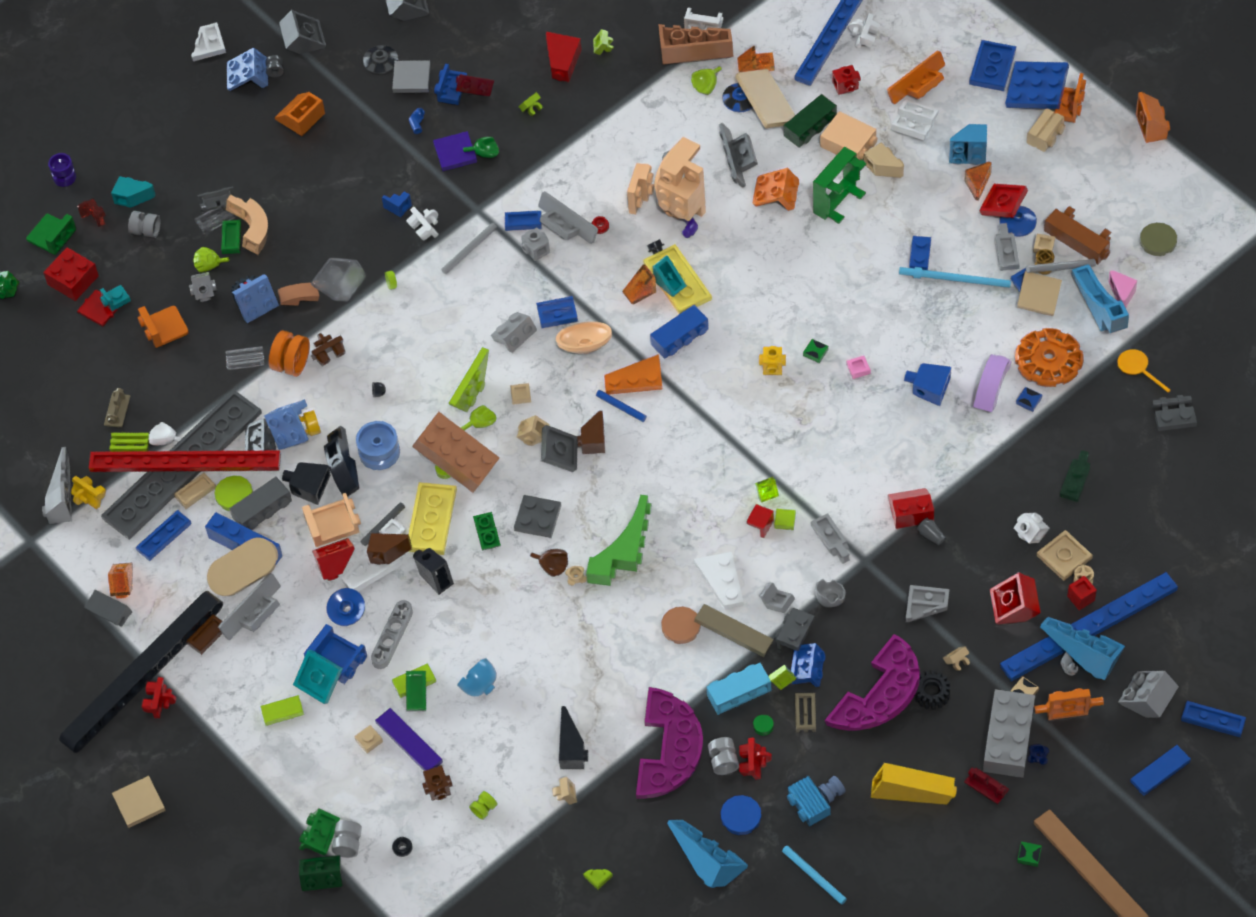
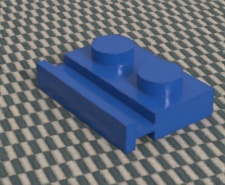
(557, 312)

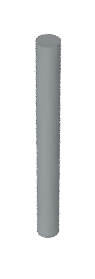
(472, 245)
(1059, 266)

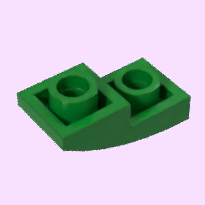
(486, 531)

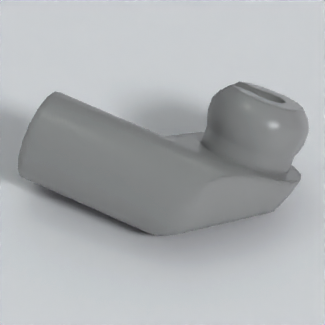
(1068, 665)

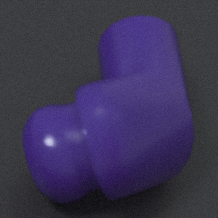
(690, 228)

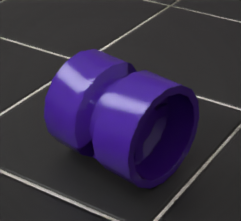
(62, 169)

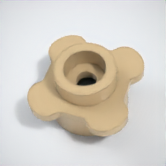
(575, 570)

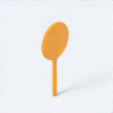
(1136, 362)

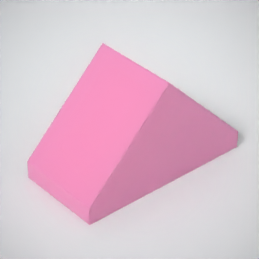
(1122, 286)

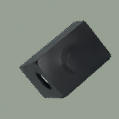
(308, 481)
(430, 562)

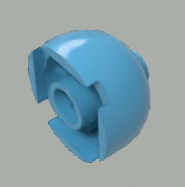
(479, 679)

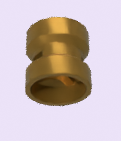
(1044, 256)

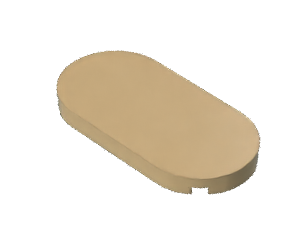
(242, 567)

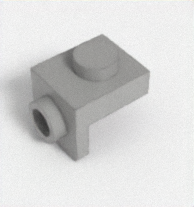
(776, 599)

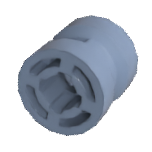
(831, 789)

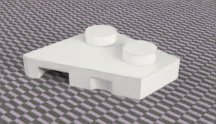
(208, 42)

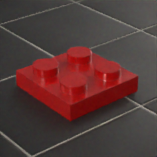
(1003, 200)

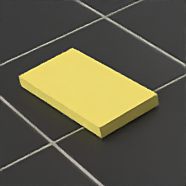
(694, 293)
(432, 517)

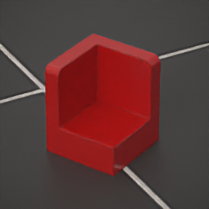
(761, 518)
(1081, 593)

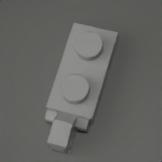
(1006, 249)
(831, 537)

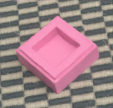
(858, 367)

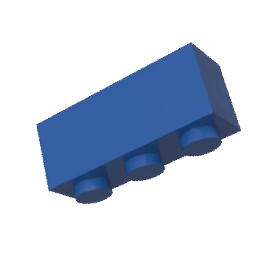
(679, 331)

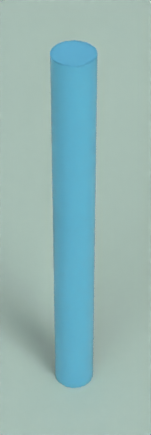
(814, 875)

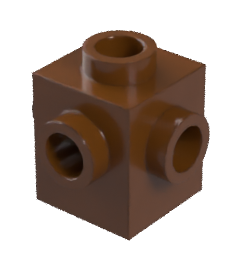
(437, 783)

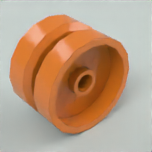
(289, 353)

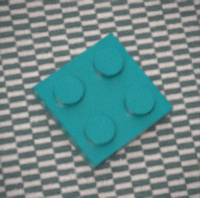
(317, 676)

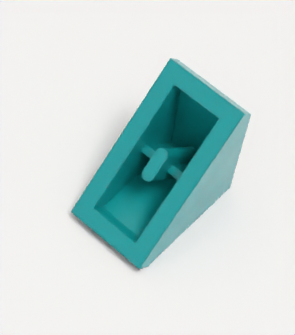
(668, 276)

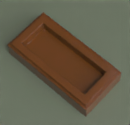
(205, 635)

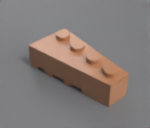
(694, 44)

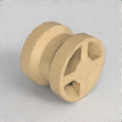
(1084, 570)

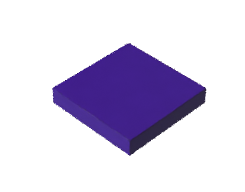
(451, 152)

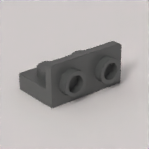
(259, 436)

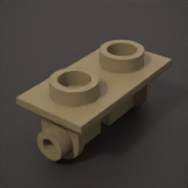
(117, 409)

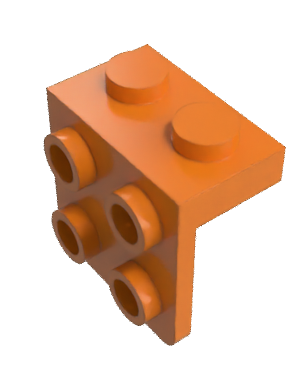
(1072, 101)
(776, 186)
(162, 326)

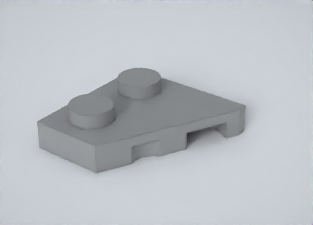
(926, 602)

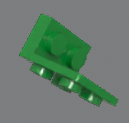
(52, 233)

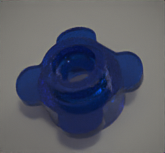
(1038, 749)

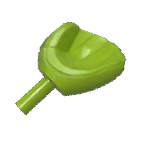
(705, 80)
(207, 259)
(480, 418)

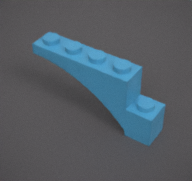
(1105, 309)

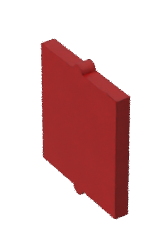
(95, 310)

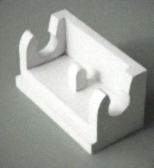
(702, 21)

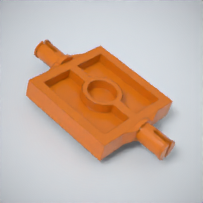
(1068, 704)

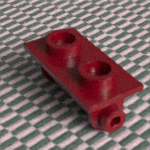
(474, 85)
(986, 785)

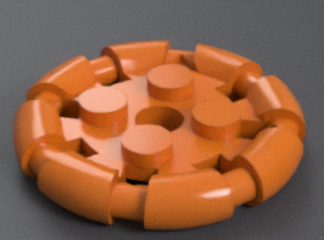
(1049, 367)

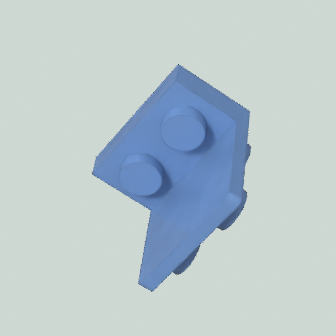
(247, 67)
(286, 425)

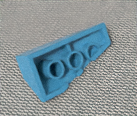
(1092, 653)
(708, 860)

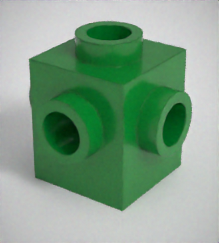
(8, 284)

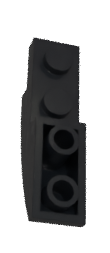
(340, 463)

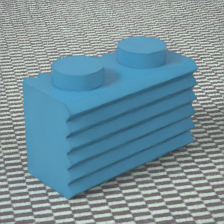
(808, 801)

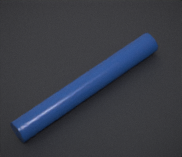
(620, 405)

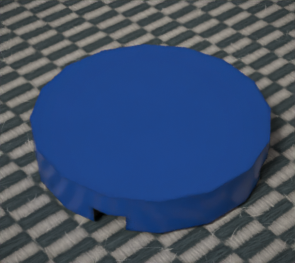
(740, 815)

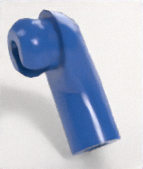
(415, 119)

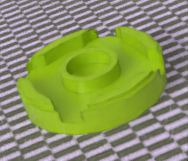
(231, 491)

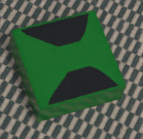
(815, 351)
(1029, 854)

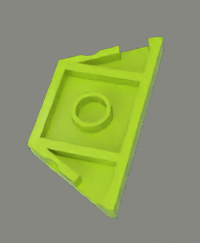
(472, 383)

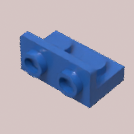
(808, 664)

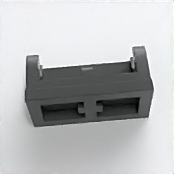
(108, 608)

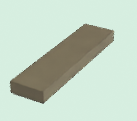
(733, 630)

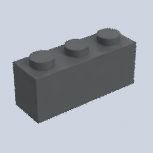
(261, 504)

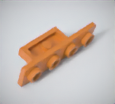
(919, 80)

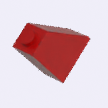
(563, 55)

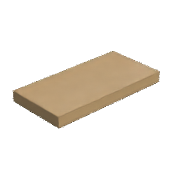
(765, 97)

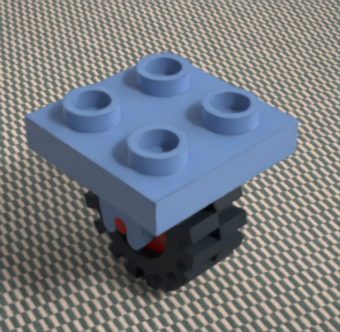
(254, 296)

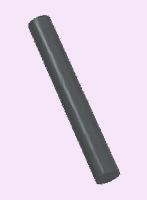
(391, 515)

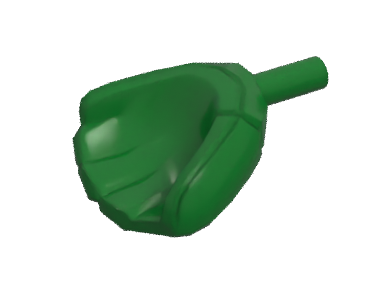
(484, 147)

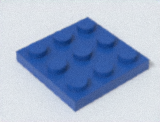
(1037, 85)

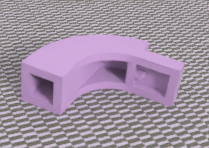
(991, 382)

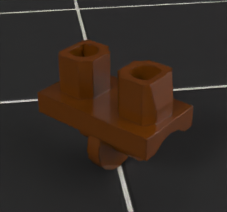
(320, 353)

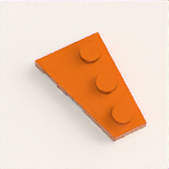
(636, 377)

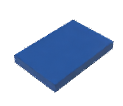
(992, 65)

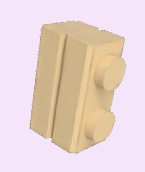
(1045, 130)

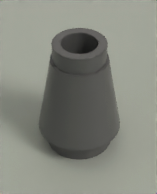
(931, 531)

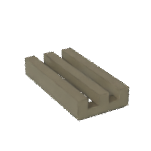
(805, 727)

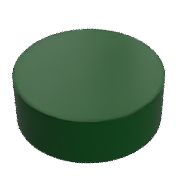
(763, 725)

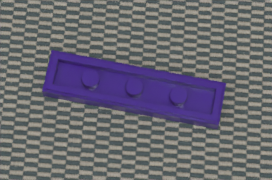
(408, 740)

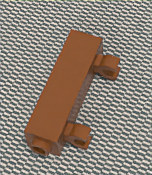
(1077, 236)

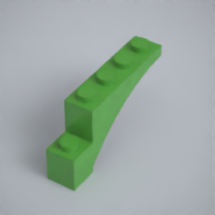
(624, 551)

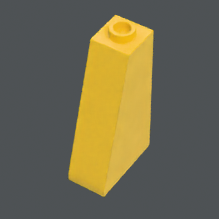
(912, 785)

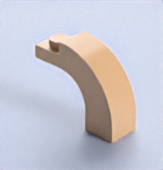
(256, 218)

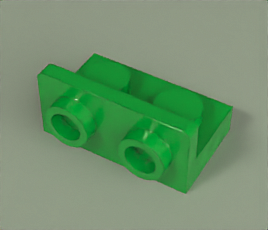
(319, 831)

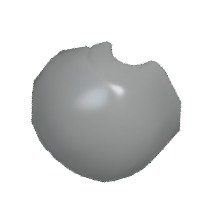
(830, 593)

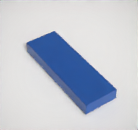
(163, 535)
(1213, 719)
(1160, 770)

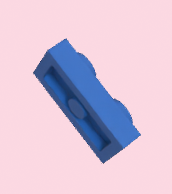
(920, 252)

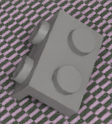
(514, 331)

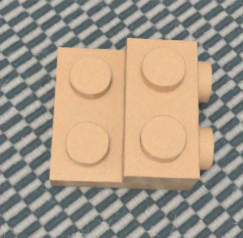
(640, 187)

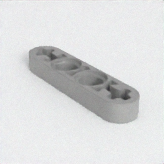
(394, 635)

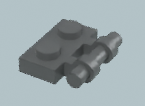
(1174, 418)

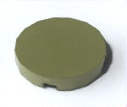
(1158, 239)

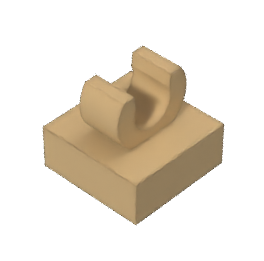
(955, 657)
(565, 791)

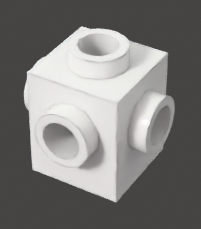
(1031, 527)

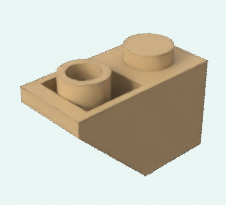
(883, 162)

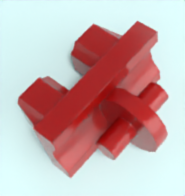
(161, 697)
(756, 757)

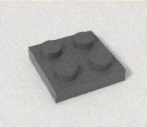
(559, 448)
(537, 516)

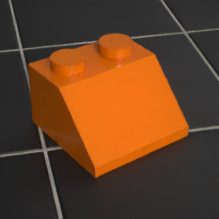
(1151, 118)

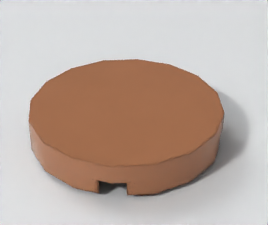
(679, 625)

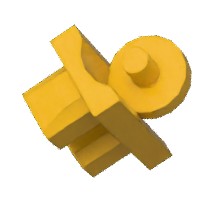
(84, 492)

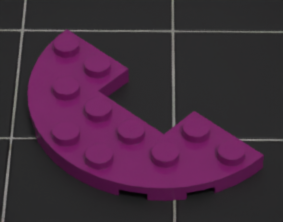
(888, 695)
(680, 745)

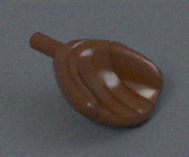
(552, 561)

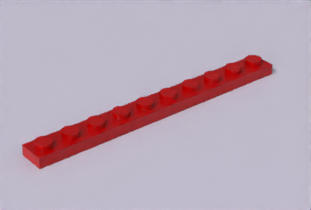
(184, 461)

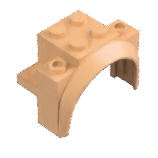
(680, 195)

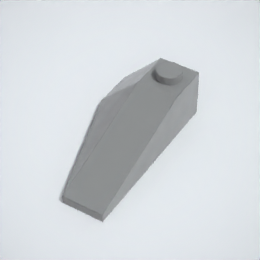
(58, 497)

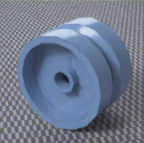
(378, 445)

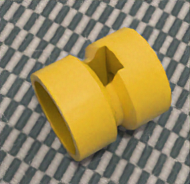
(311, 423)

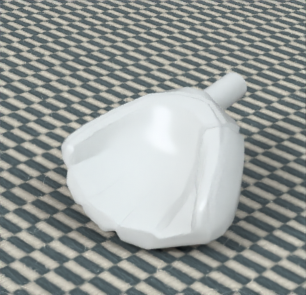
(162, 435)

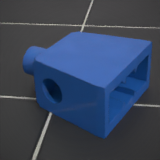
(930, 382)

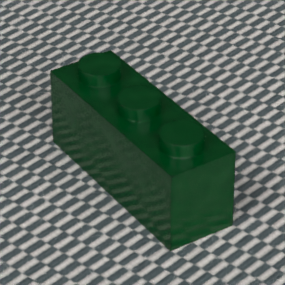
(810, 120)

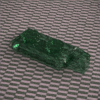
(1076, 477)

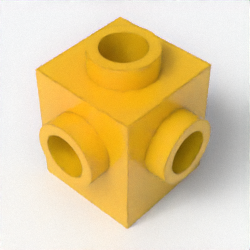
(772, 360)

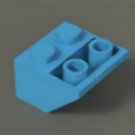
(969, 145)

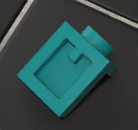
(114, 298)

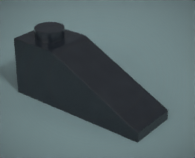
(571, 749)

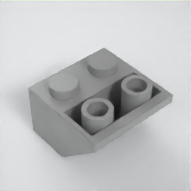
(1149, 693)

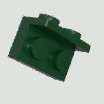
(320, 873)

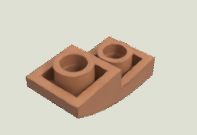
(298, 292)

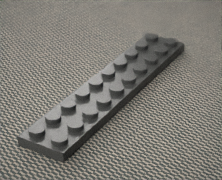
(156, 489)

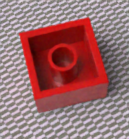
(71, 274)

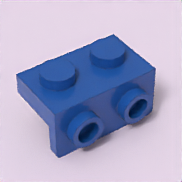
(447, 85)

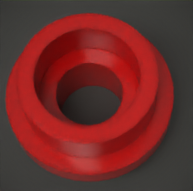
(602, 222)

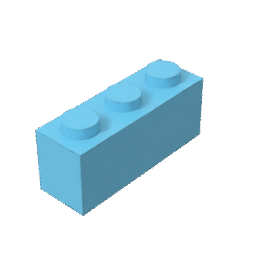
(738, 688)

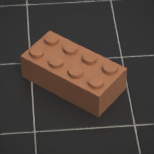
(455, 452)

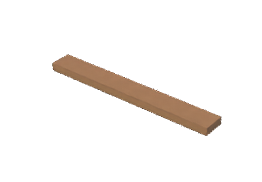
(1088, 866)

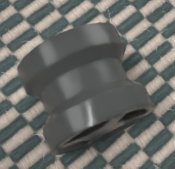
(274, 66)

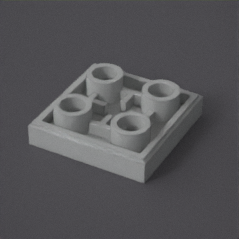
(411, 76)

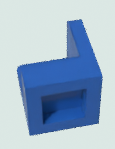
(397, 204)

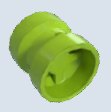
(483, 805)

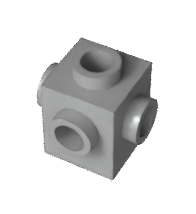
(535, 244)
(202, 280)

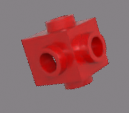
(845, 79)

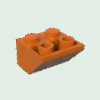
(301, 113)

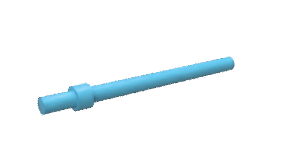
(918, 273)

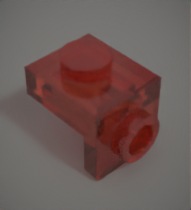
(90, 207)

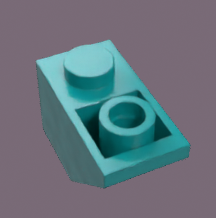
(131, 192)

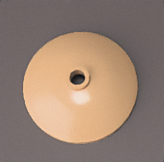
(584, 337)

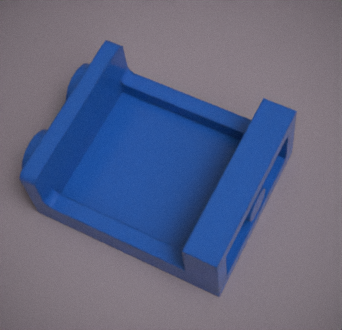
(339, 652)

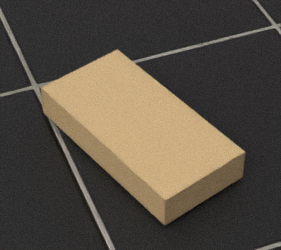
(195, 490)

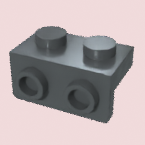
(794, 629)

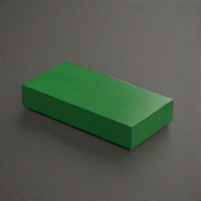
(231, 236)
(415, 690)

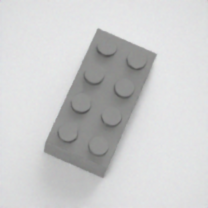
(1009, 733)

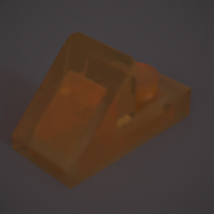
(751, 61)

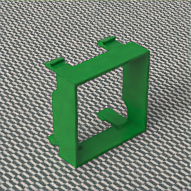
(824, 204)

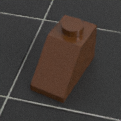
(592, 435)
(387, 547)

